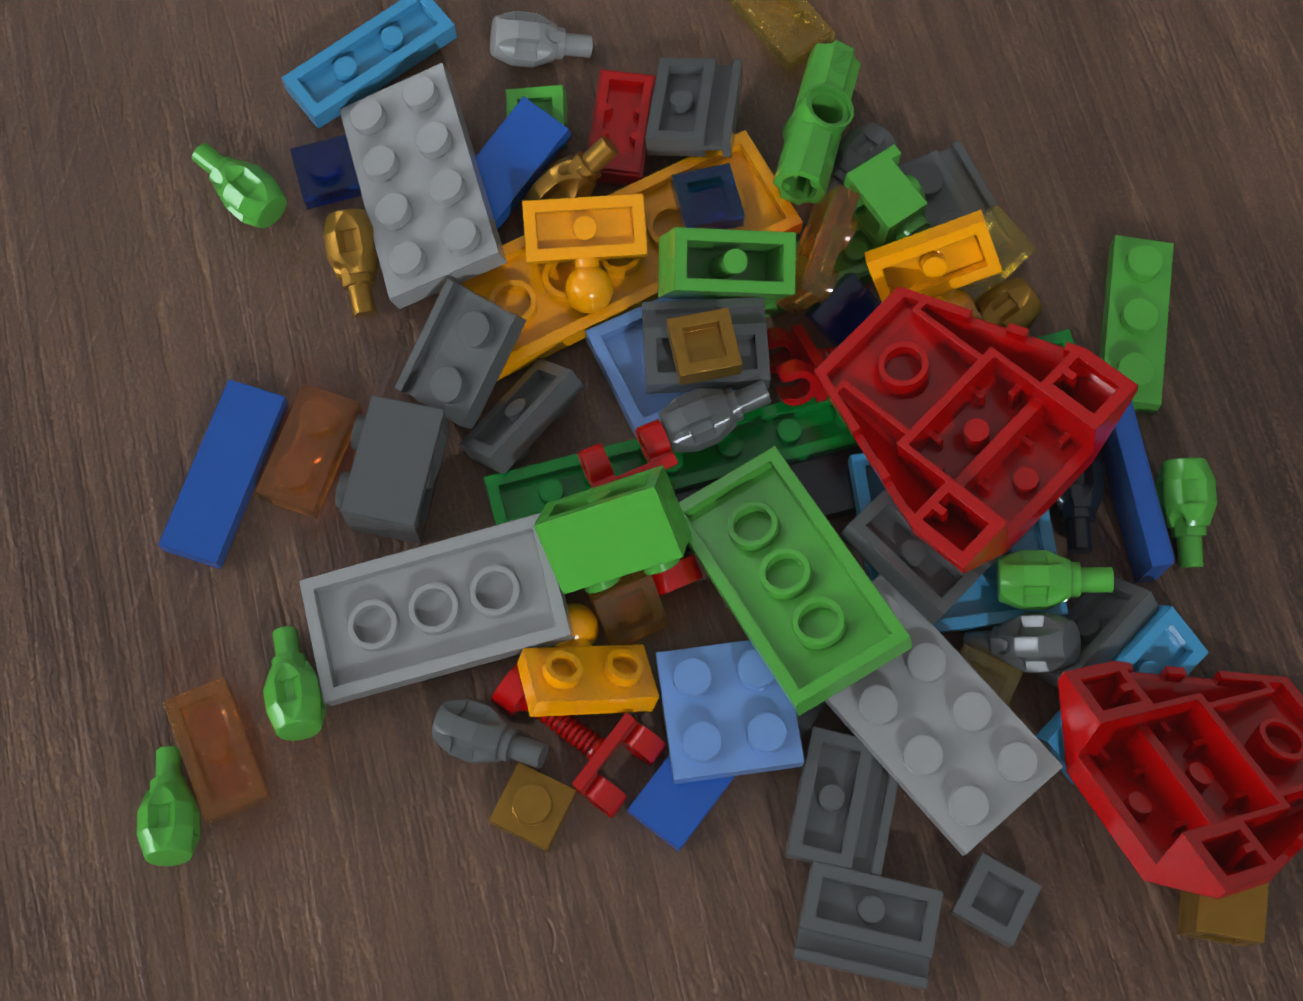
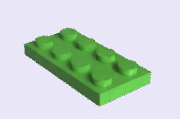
(791, 581)

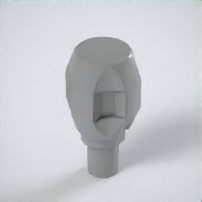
(533, 40)

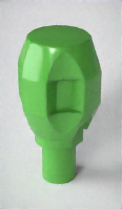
(242, 187)
(1187, 503)
(1046, 579)
(292, 690)
(168, 813)

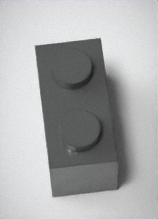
(393, 469)

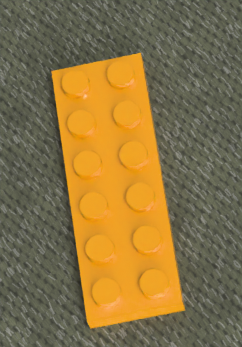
(539, 289)

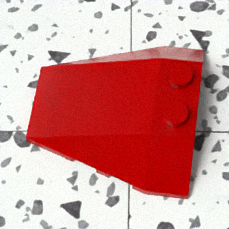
(970, 419)
(1189, 771)

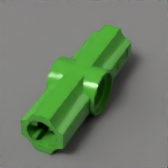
(817, 123)

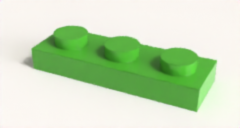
(1138, 315)

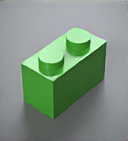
(726, 264)
(613, 531)

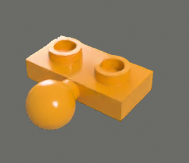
(585, 233)
(937, 260)
(585, 677)

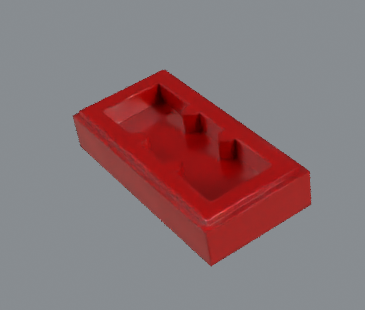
(623, 116)

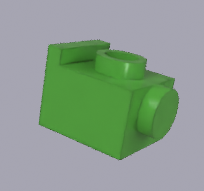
(889, 200)

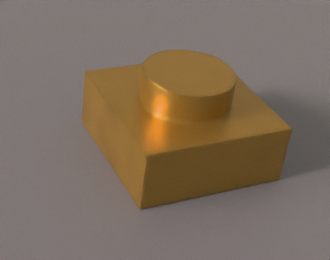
(704, 346)
(533, 807)

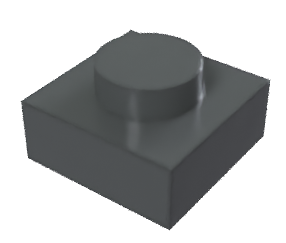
(995, 900)

